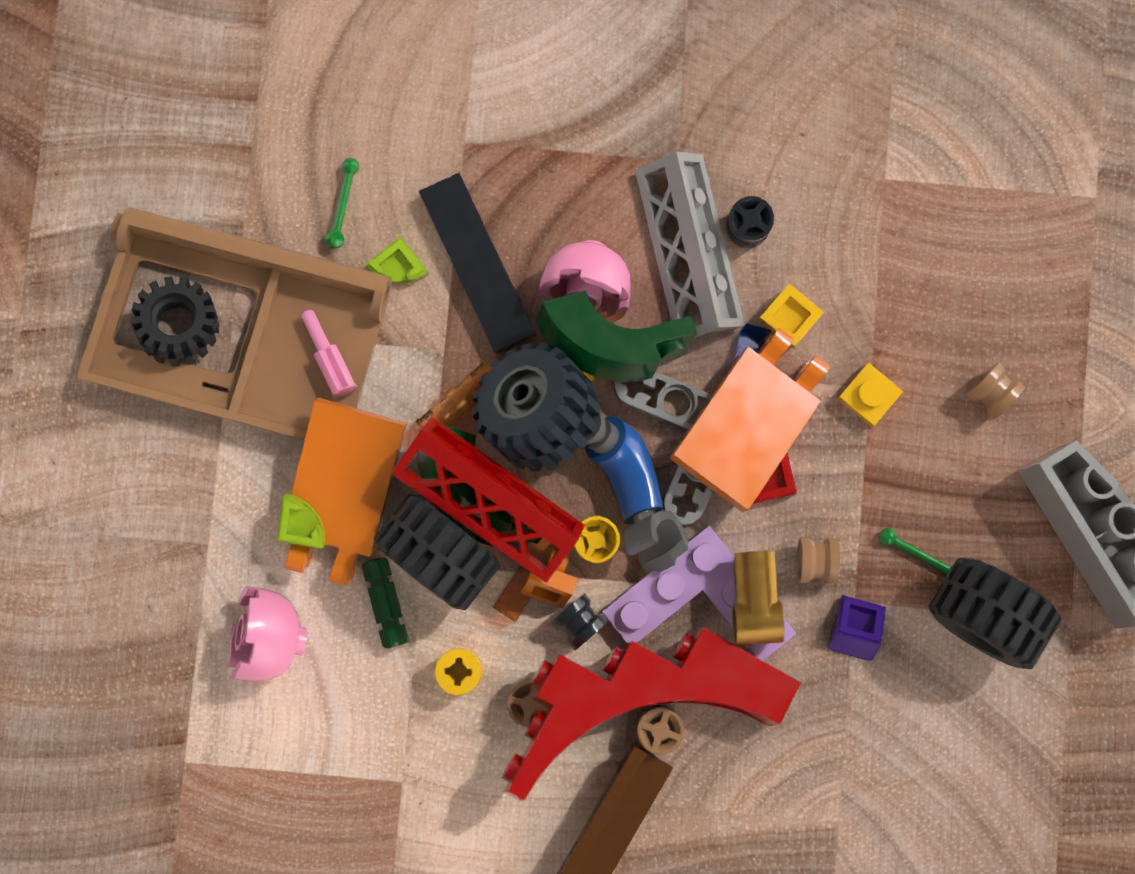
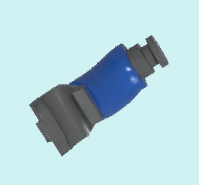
(627, 464)

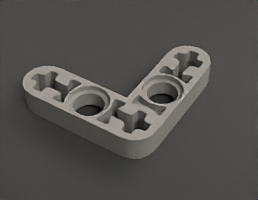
(697, 401)

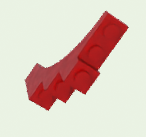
(706, 673)

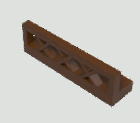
(617, 814)

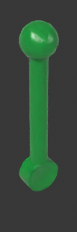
(335, 238)
(889, 537)

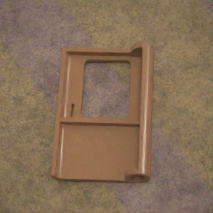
(277, 364)

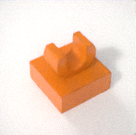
(556, 590)

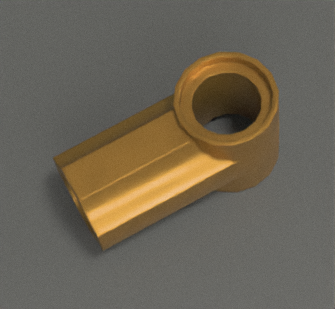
(757, 611)

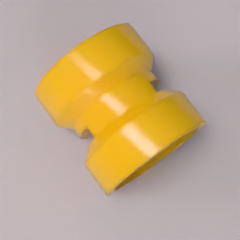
(602, 540)

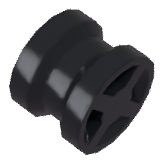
(754, 213)
(579, 622)

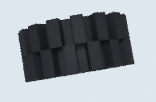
(168, 297)

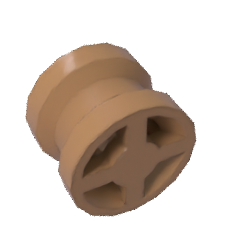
(995, 391)
(818, 560)
(522, 708)
(664, 740)

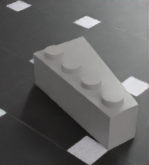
(1092, 522)

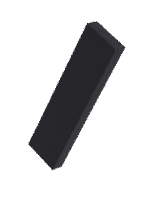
(477, 263)

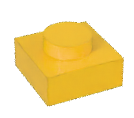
(792, 314)
(870, 395)

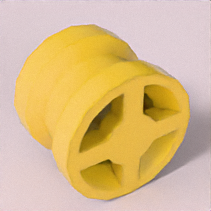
(466, 670)

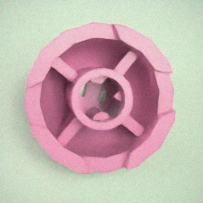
(589, 268)
(265, 636)

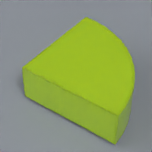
(399, 263)
(300, 523)

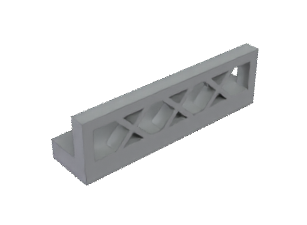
(697, 242)

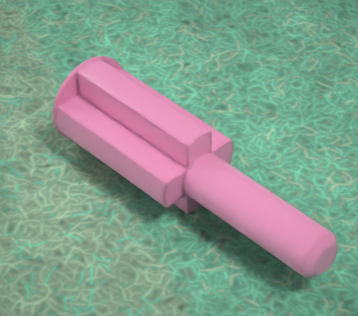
(329, 358)

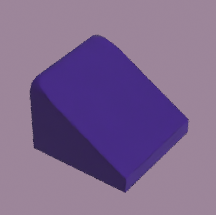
(857, 628)

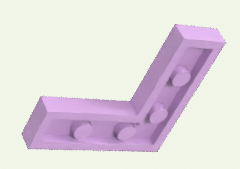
(704, 568)

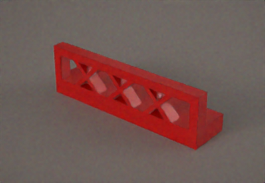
(499, 486)

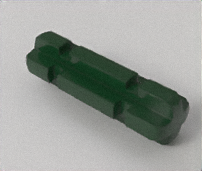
(385, 602)

